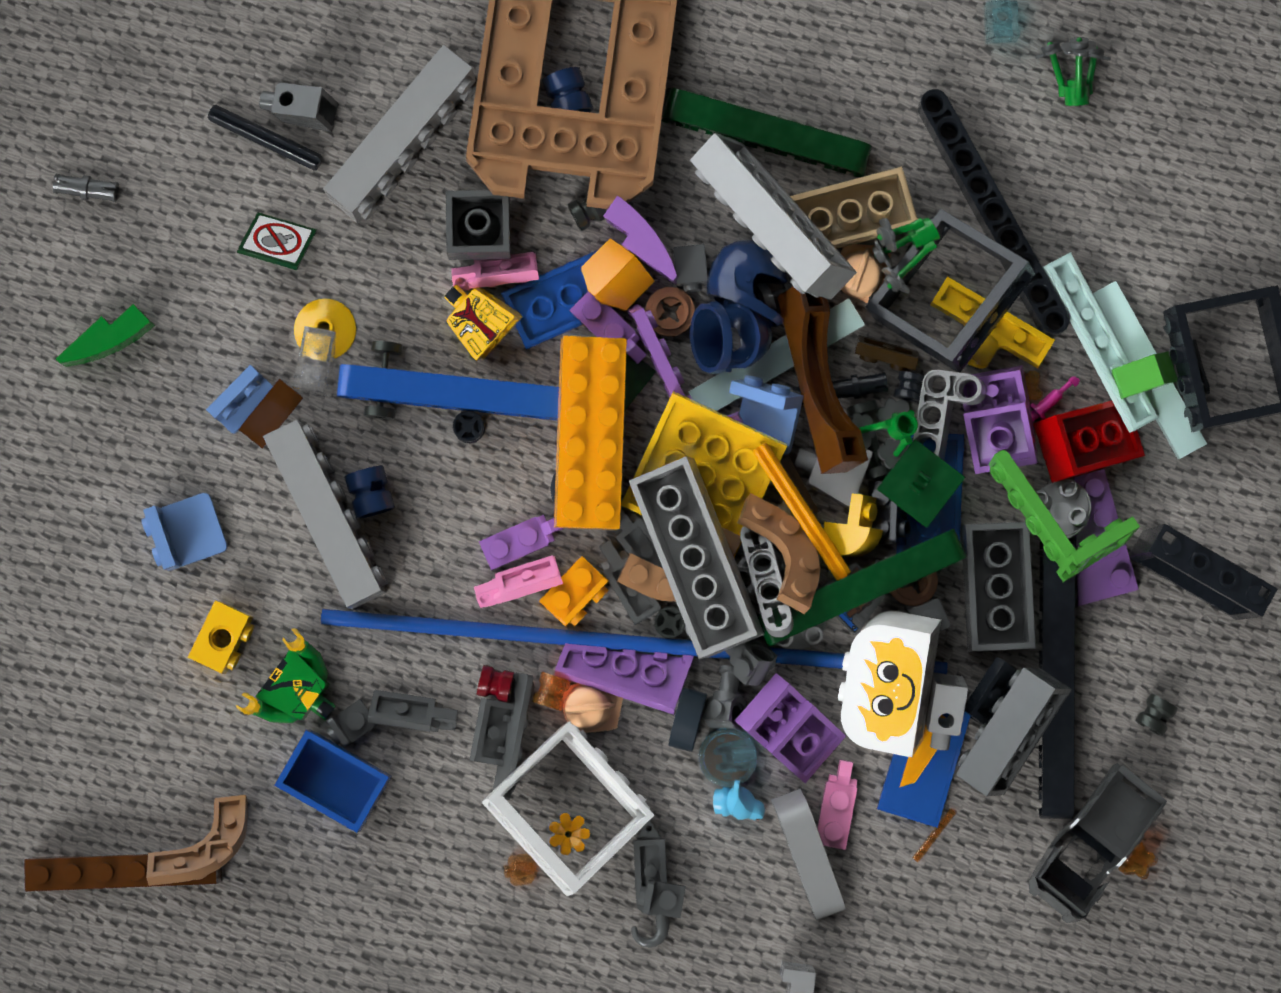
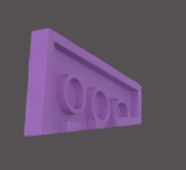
(658, 349)
(1113, 573)
(630, 675)

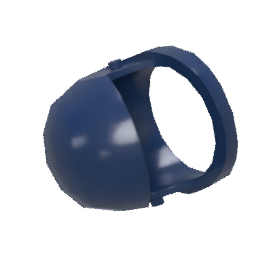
(738, 270)
(713, 340)

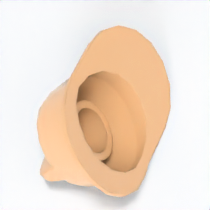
(868, 269)
(591, 708)

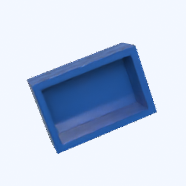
(333, 780)

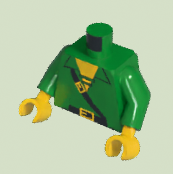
(293, 687)

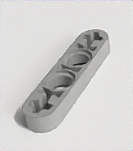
(764, 579)

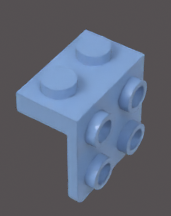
(768, 408)
(184, 532)

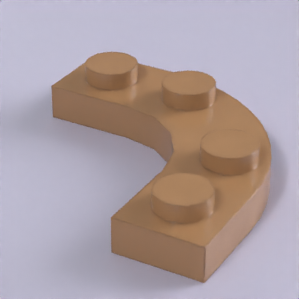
(799, 553)
(651, 579)
(208, 855)

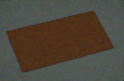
(270, 412)

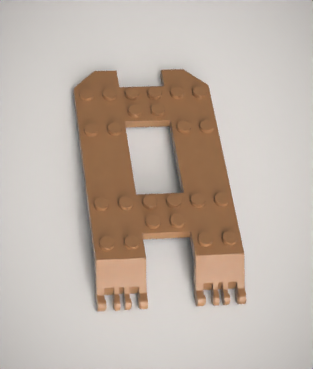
(610, 147)

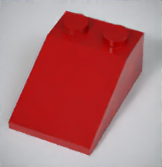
(1086, 441)

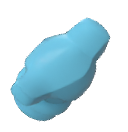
(738, 803)

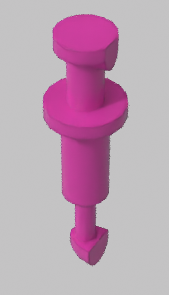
(1051, 399)

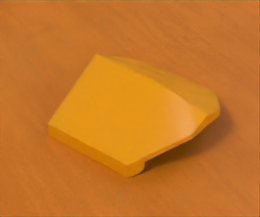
(615, 276)

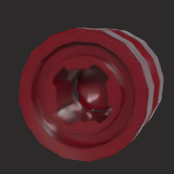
(495, 683)

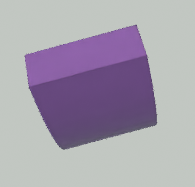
(641, 238)
(1001, 419)
(790, 728)

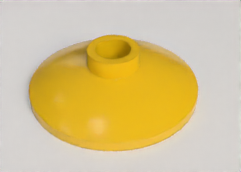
(330, 312)

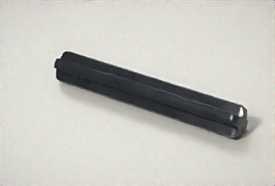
(265, 137)

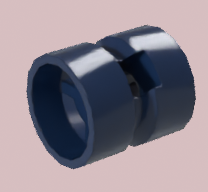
(566, 90)
(369, 491)

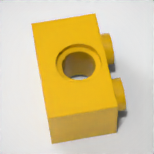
(206, 649)

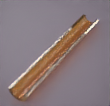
(934, 835)

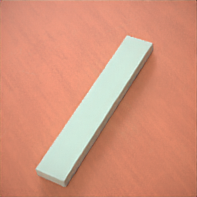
(1097, 338)
(1136, 346)
(777, 360)

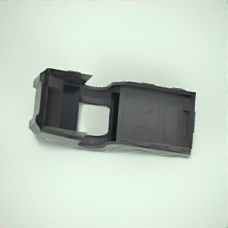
(1110, 824)

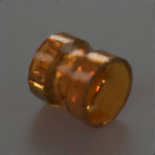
(551, 691)

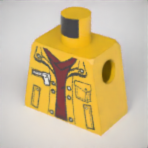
(480, 320)

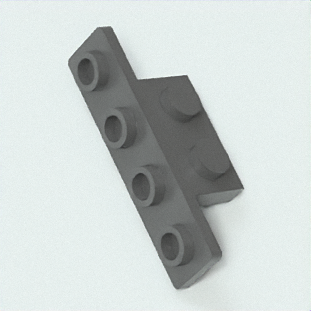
(501, 730)

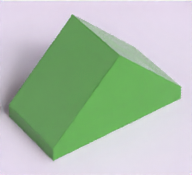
(1144, 374)

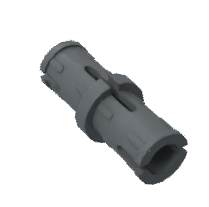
(85, 187)

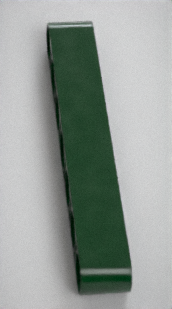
(767, 131)
(873, 582)

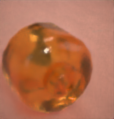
(520, 869)

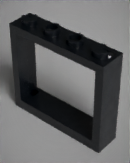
(984, 318)
(1184, 357)
(1203, 573)

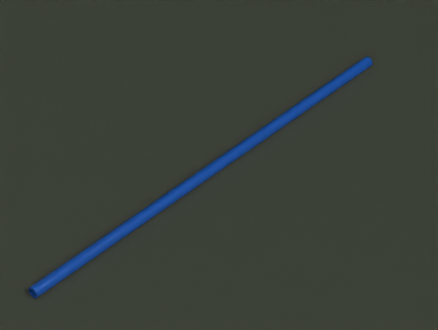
(562, 636)

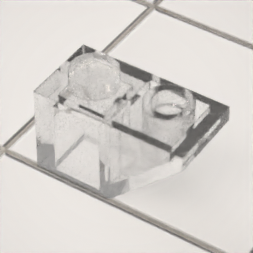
(315, 361)

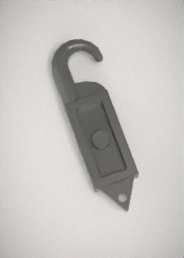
(650, 865)

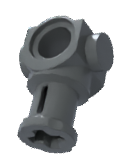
(751, 662)
(726, 703)

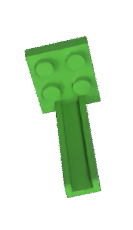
(1042, 523)

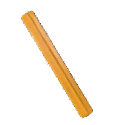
(801, 511)

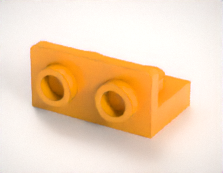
(579, 587)

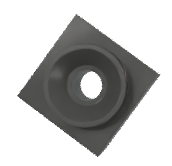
(471, 244)

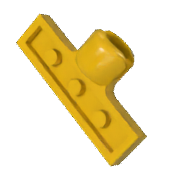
(1008, 334)

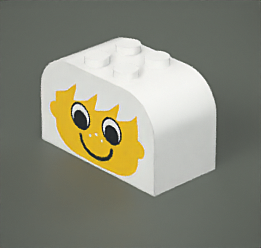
(889, 682)

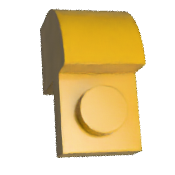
(856, 536)

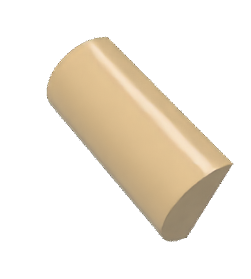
(852, 209)

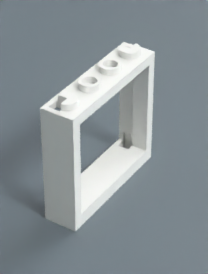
(531, 842)

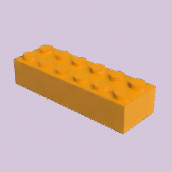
(590, 433)

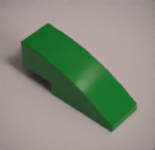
(105, 338)

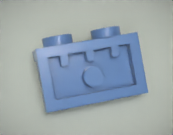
(240, 399)

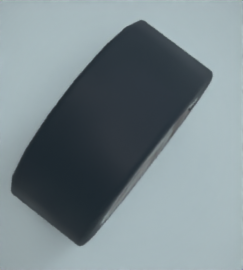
(687, 719)

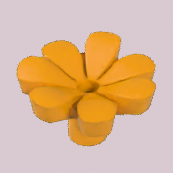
(575, 832)

